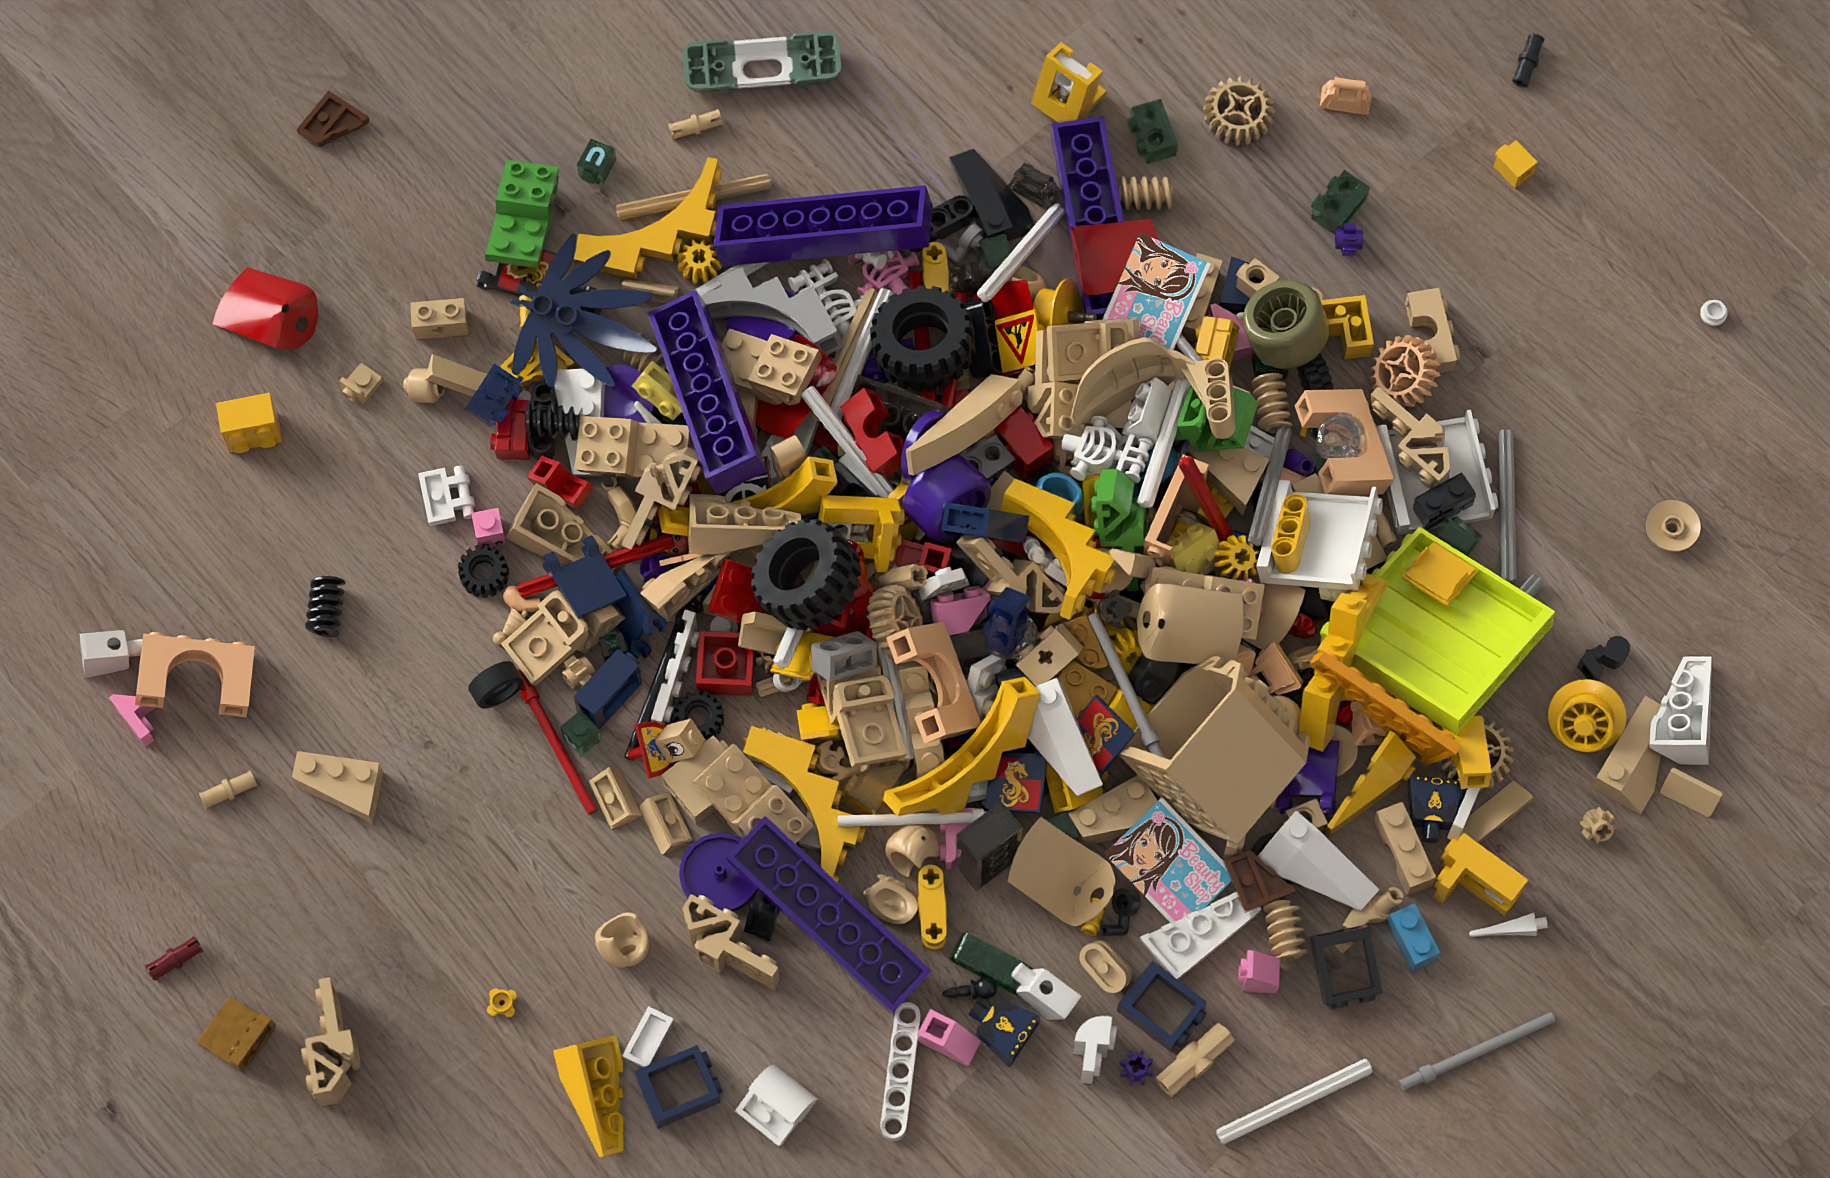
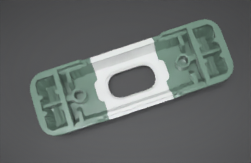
(720, 63)

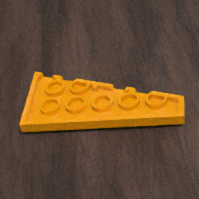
(1386, 711)

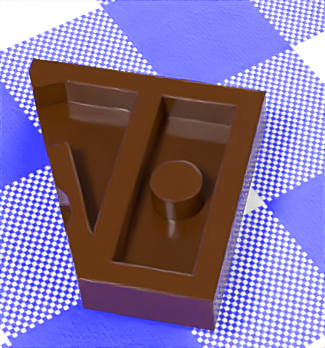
(1255, 881)

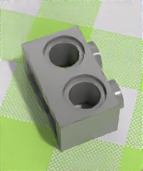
(988, 468)
(844, 656)

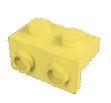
(658, 388)
(1194, 549)

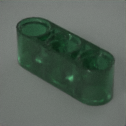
(986, 961)

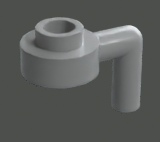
(968, 241)

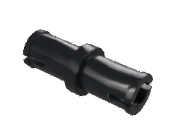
(1528, 60)

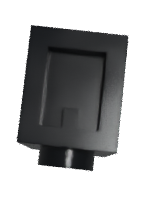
(761, 917)

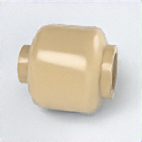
(421, 390)

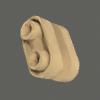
(1106, 966)

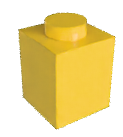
(1514, 163)

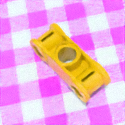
(935, 271)
(932, 907)

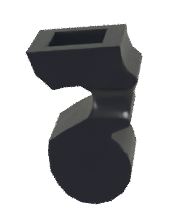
(1611, 655)

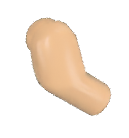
(515, 601)

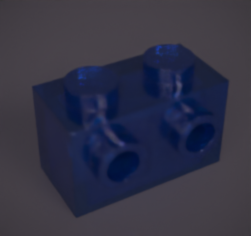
(1007, 621)

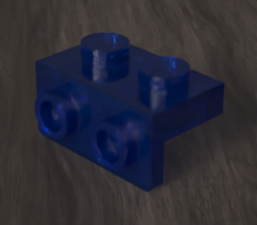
(493, 395)

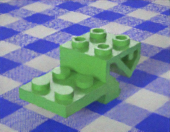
(522, 213)
(1196, 428)
(1119, 517)

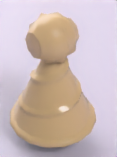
(513, 622)

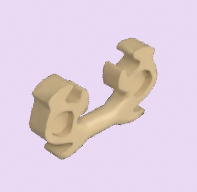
(829, 761)

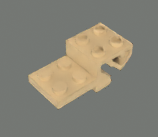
(1078, 346)
(772, 368)
(1052, 399)
(1420, 437)
(625, 445)
(666, 490)
(1019, 575)
(1251, 593)
(556, 634)
(865, 716)
(747, 796)
(718, 942)
(327, 1080)

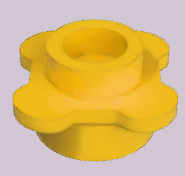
(501, 995)

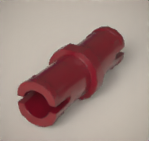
(174, 958)

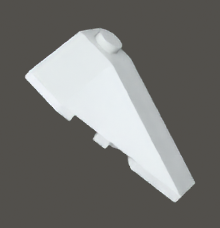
(1684, 717)
(1060, 739)
(1310, 859)

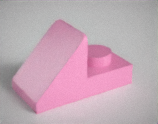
(134, 716)

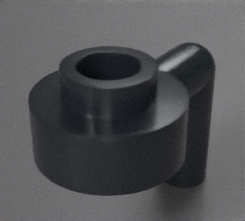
(1125, 904)

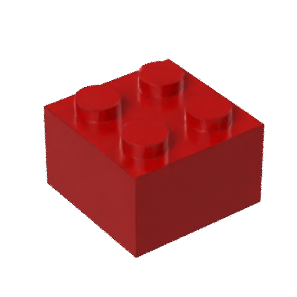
(1024, 443)
(724, 665)

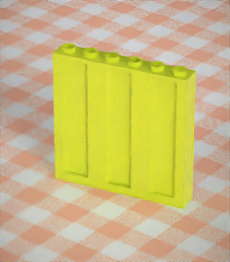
(1452, 655)

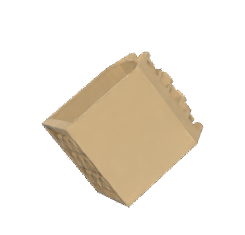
(1222, 746)

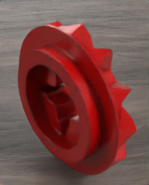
(1303, 627)

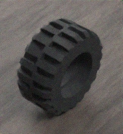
(923, 309)
(824, 592)

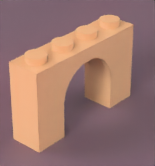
(1349, 474)
(934, 650)
(230, 661)

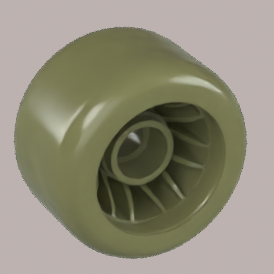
(1286, 324)

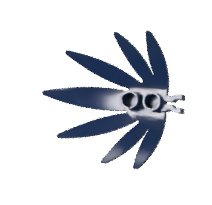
(559, 313)

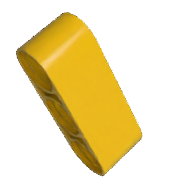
(1290, 533)

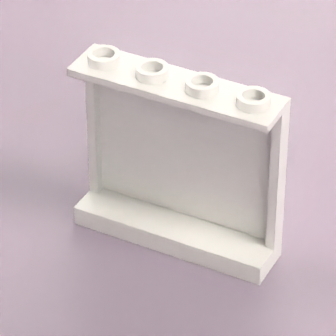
(1465, 456)
(1334, 543)

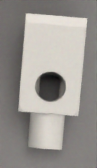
(107, 652)
(1045, 992)

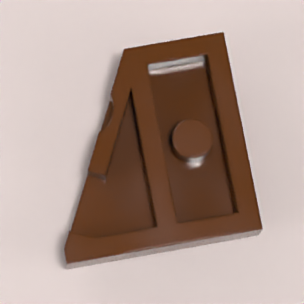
(331, 120)

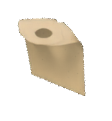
(1279, 603)
(1195, 627)
(1050, 868)

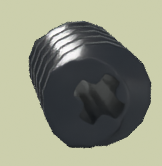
(552, 421)
(323, 606)

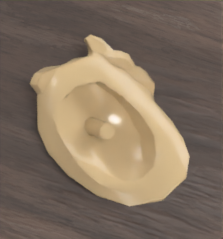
(891, 900)

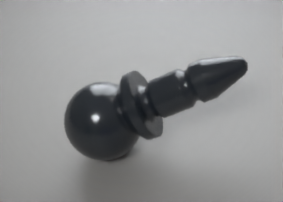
(694, 605)
(983, 988)

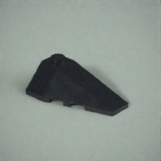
(994, 203)
(1154, 678)

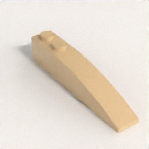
(966, 422)

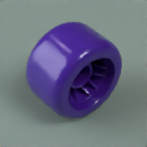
(947, 482)

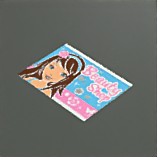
(1158, 289)
(1169, 863)

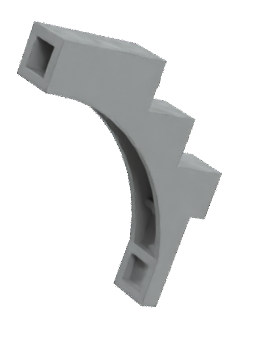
(769, 300)

